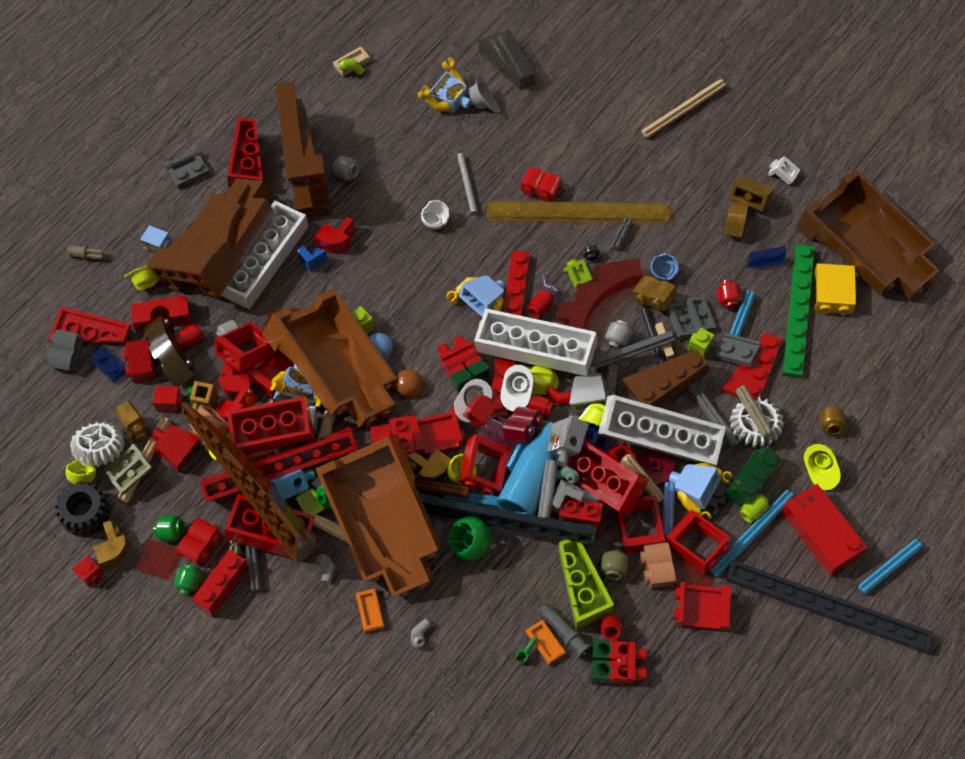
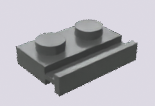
(738, 350)

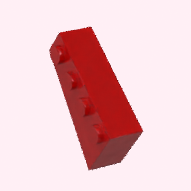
(245, 153)

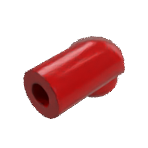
(559, 398)

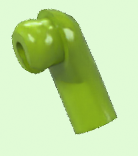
(351, 64)

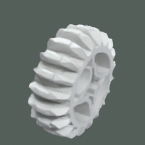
(741, 422)
(97, 444)

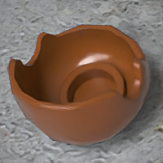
(408, 384)

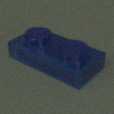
(107, 364)

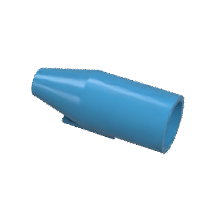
(527, 470)

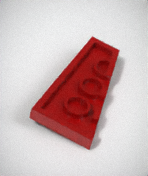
(92, 327)
(756, 376)

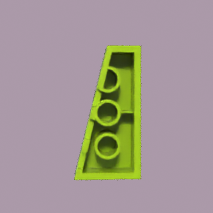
(585, 589)

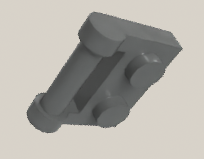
(189, 172)

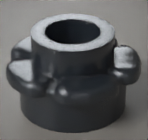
(591, 252)

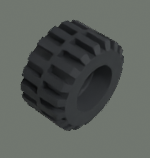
(72, 499)

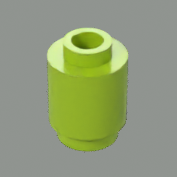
(755, 509)

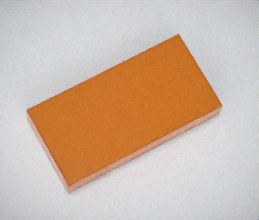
(370, 610)
(547, 643)

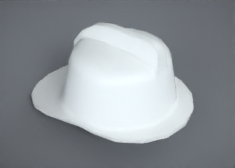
(516, 387)
(468, 393)

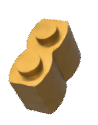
(654, 293)
(131, 421)

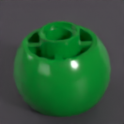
(470, 538)

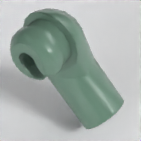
(567, 473)

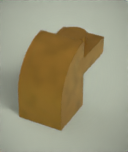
(736, 219)
(204, 394)
(430, 468)
(113, 551)

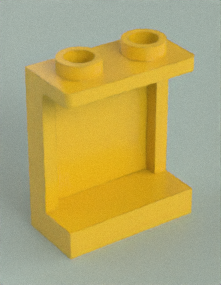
(835, 288)

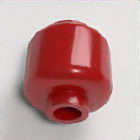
(729, 294)

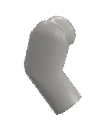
(327, 566)
(417, 633)

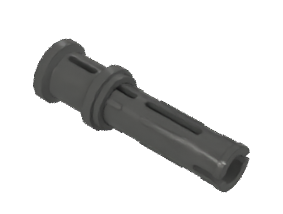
(570, 636)

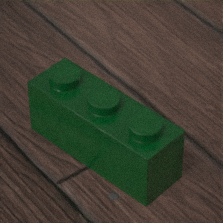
(753, 476)

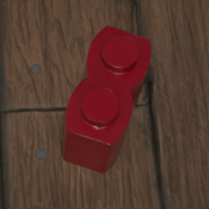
(522, 424)

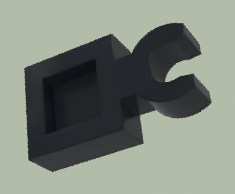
(718, 498)

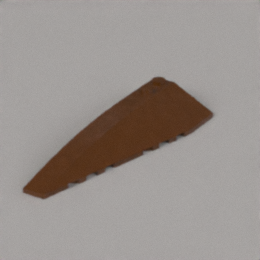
(256, 488)

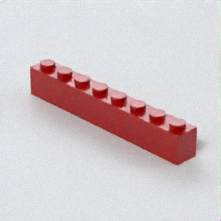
(285, 462)

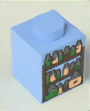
(154, 239)

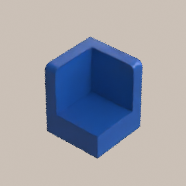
(312, 258)

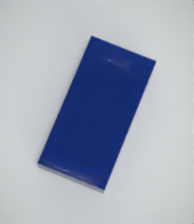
(766, 257)

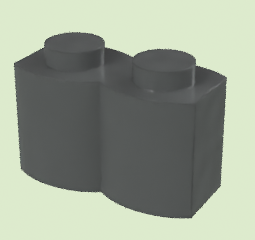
(64, 350)

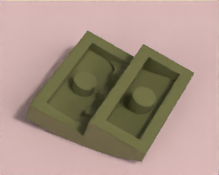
(128, 469)

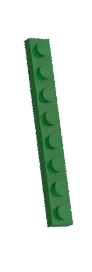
(798, 311)

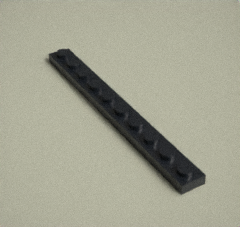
(511, 520)
(830, 606)

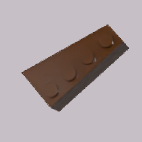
(667, 379)

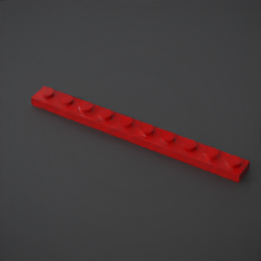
(513, 305)

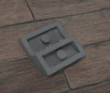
(690, 317)

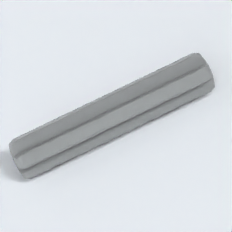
(547, 489)

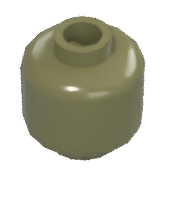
(614, 565)

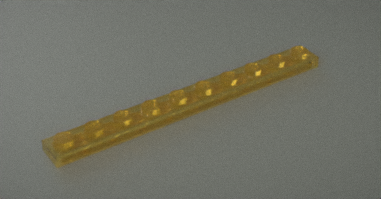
(577, 211)

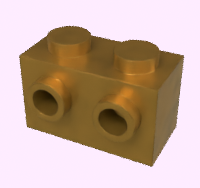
(751, 192)

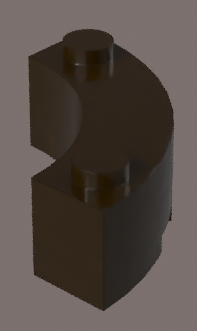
(166, 349)

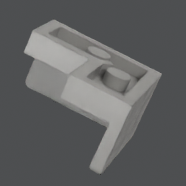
(571, 491)

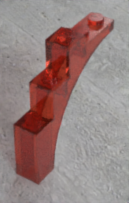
(588, 296)

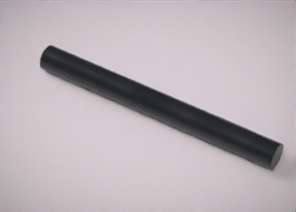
(651, 331)

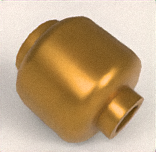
(832, 420)

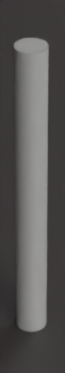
(467, 184)

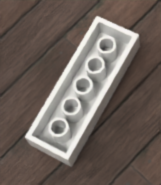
(266, 255)
(536, 342)
(661, 430)

